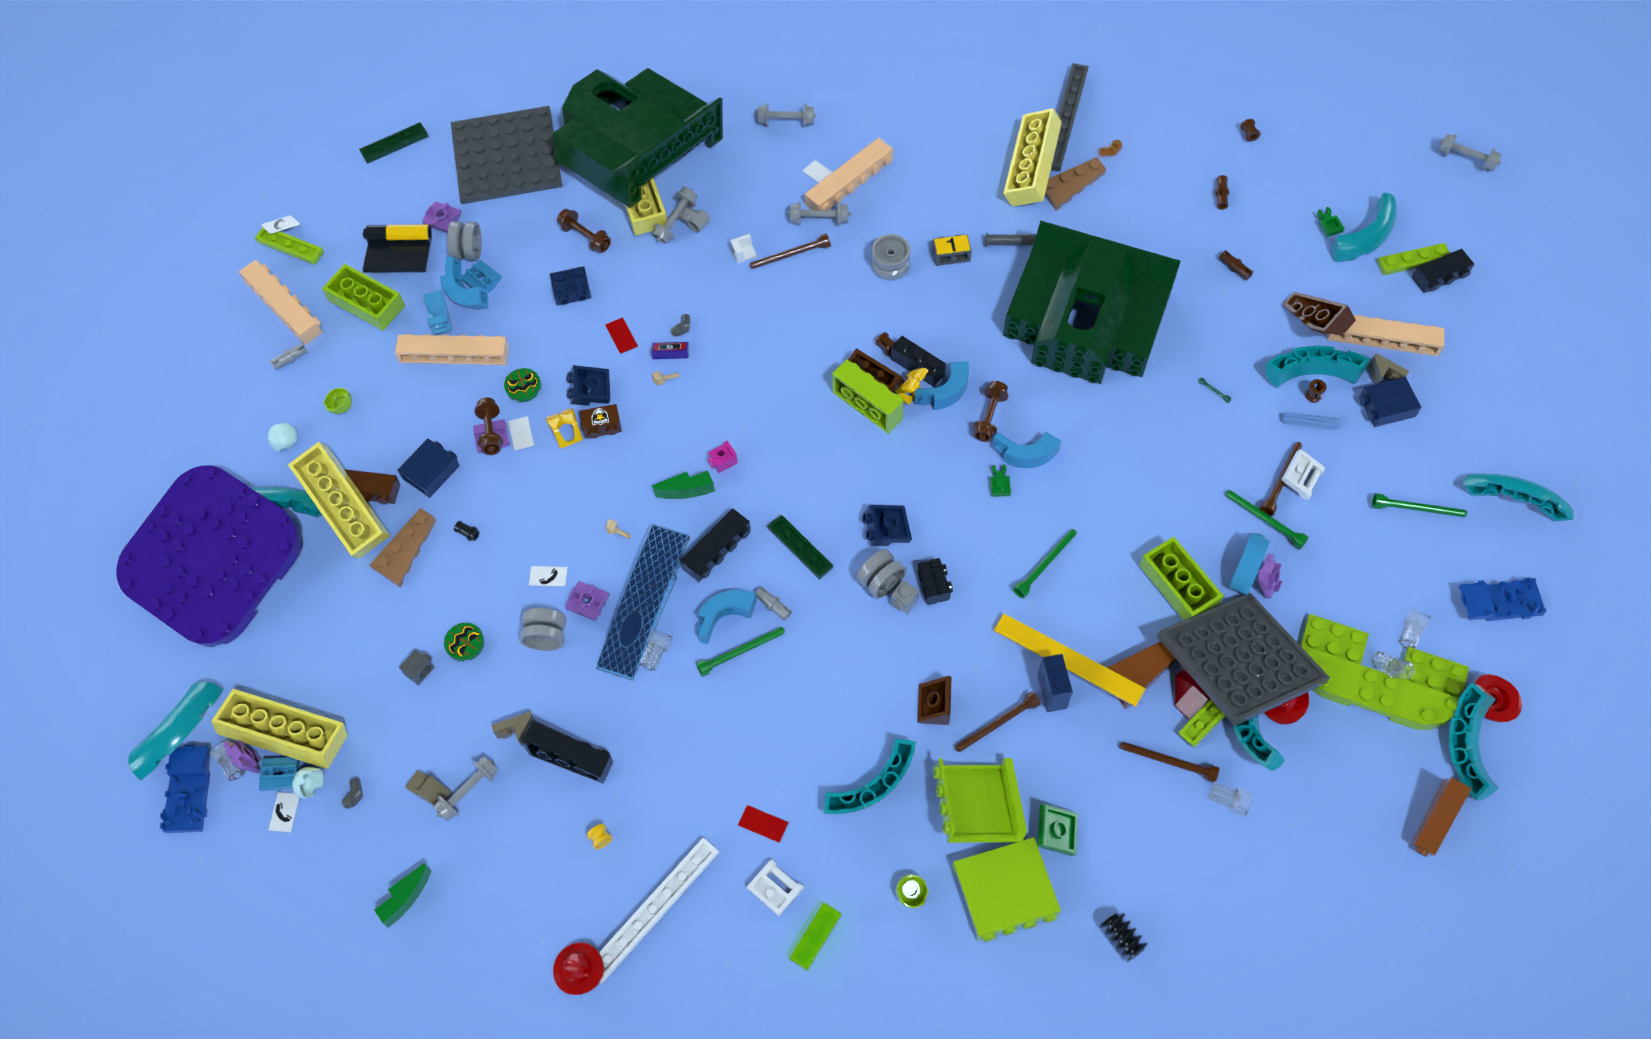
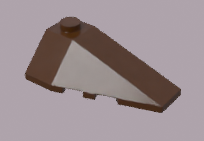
(1320, 314)

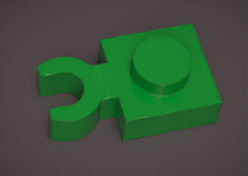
(1330, 224)
(1000, 483)

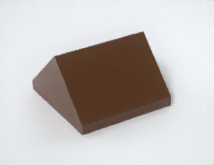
(935, 701)

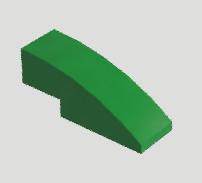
(684, 486)
(403, 895)

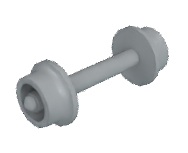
(764, 114)
(1491, 160)
(687, 197)
(796, 213)
(485, 768)

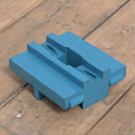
(479, 270)
(271, 767)

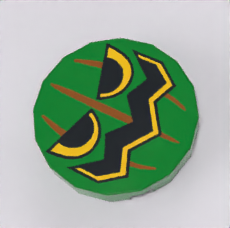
(522, 385)
(464, 642)

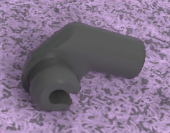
(682, 327)
(354, 795)

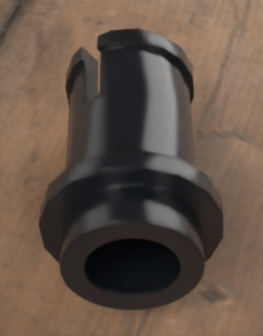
(469, 532)

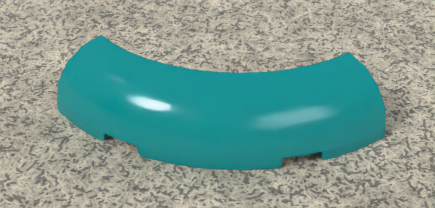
(1367, 240)
(1316, 360)
(1522, 491)
(289, 497)
(173, 728)
(1465, 741)
(1255, 745)
(878, 788)

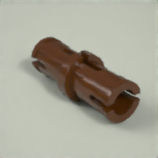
(1222, 192)
(1236, 265)

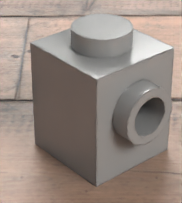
(904, 597)

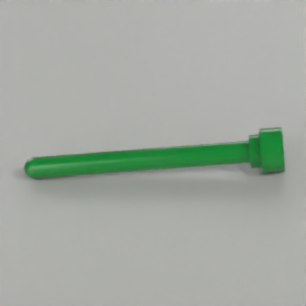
(1381, 501)
(1298, 539)
(1023, 588)
(706, 666)

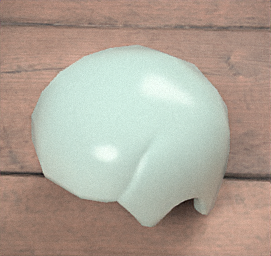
(282, 436)
(306, 781)

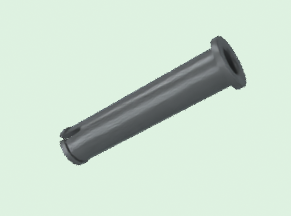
(1009, 239)

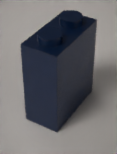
(1389, 402)
(429, 467)
(1054, 683)

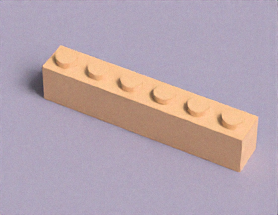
(849, 176)
(280, 301)
(1393, 335)
(452, 349)

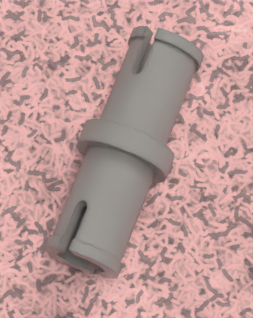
(288, 356)
(773, 603)

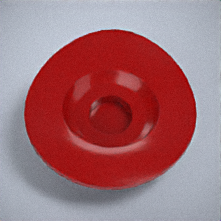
(1507, 702)
(1289, 711)
(578, 969)

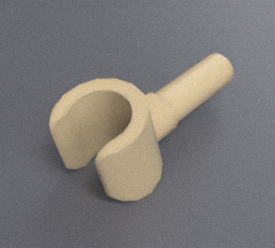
(659, 379)
(611, 528)

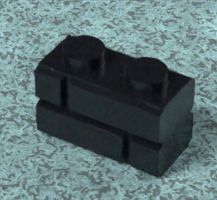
(934, 581)

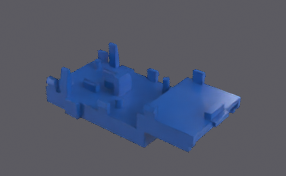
(1502, 600)
(186, 790)

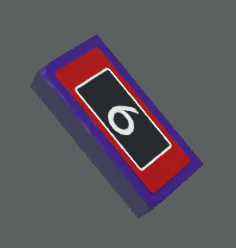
(670, 350)

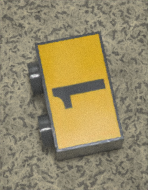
(951, 250)

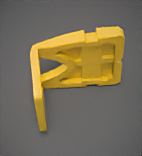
(911, 384)
(564, 417)

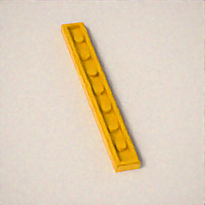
(1074, 661)

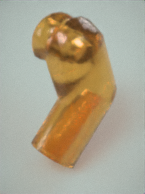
(1113, 149)

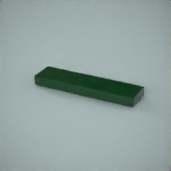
(393, 142)
(800, 547)

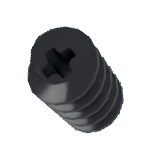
(1124, 936)

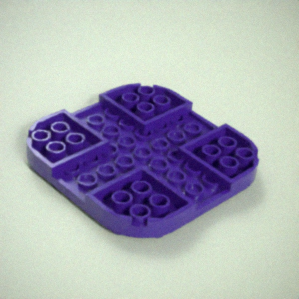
(208, 555)

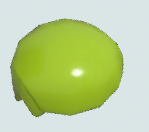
(338, 401)
(912, 891)

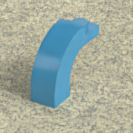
(454, 288)
(438, 312)
(949, 392)
(1027, 455)
(1249, 563)
(723, 604)

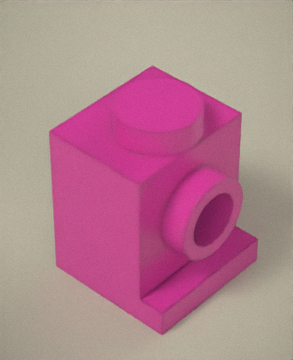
(722, 457)

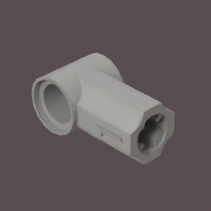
(695, 219)

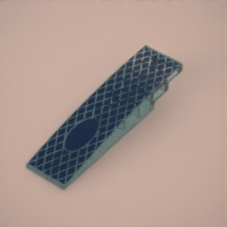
(643, 601)

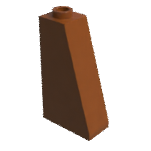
(1145, 666)
(1440, 816)

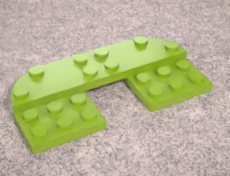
(1417, 702)

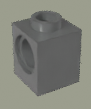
(417, 666)

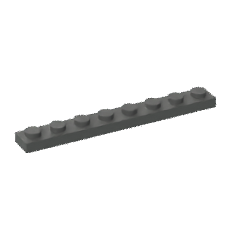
(1068, 111)

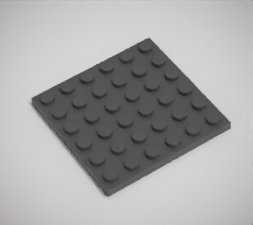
(505, 155)
(1242, 658)

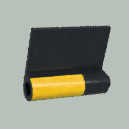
(397, 248)

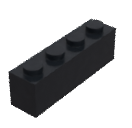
(715, 545)

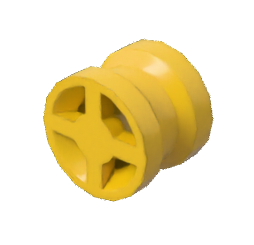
(599, 836)

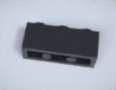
(1443, 271)
(914, 357)

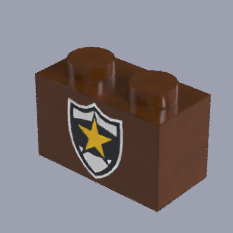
(600, 421)

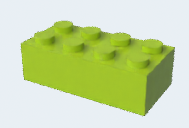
(363, 297)
(867, 396)
(1180, 579)

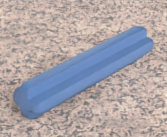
(1310, 420)

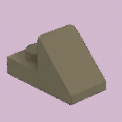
(1382, 367)
(513, 725)
(427, 788)

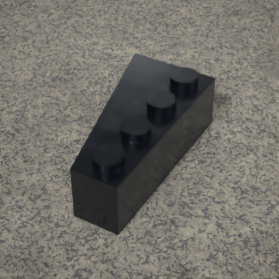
(567, 752)

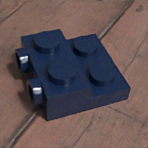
(570, 286)
(588, 385)
(886, 525)

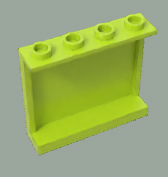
(980, 802)
(1007, 889)

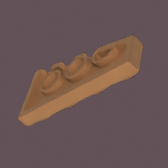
(1068, 183)
(399, 554)

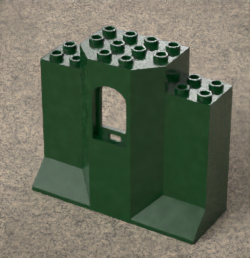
(631, 145)
(1128, 288)

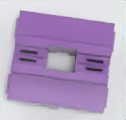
(447, 212)
(498, 427)
(1270, 576)
(589, 610)
(243, 756)

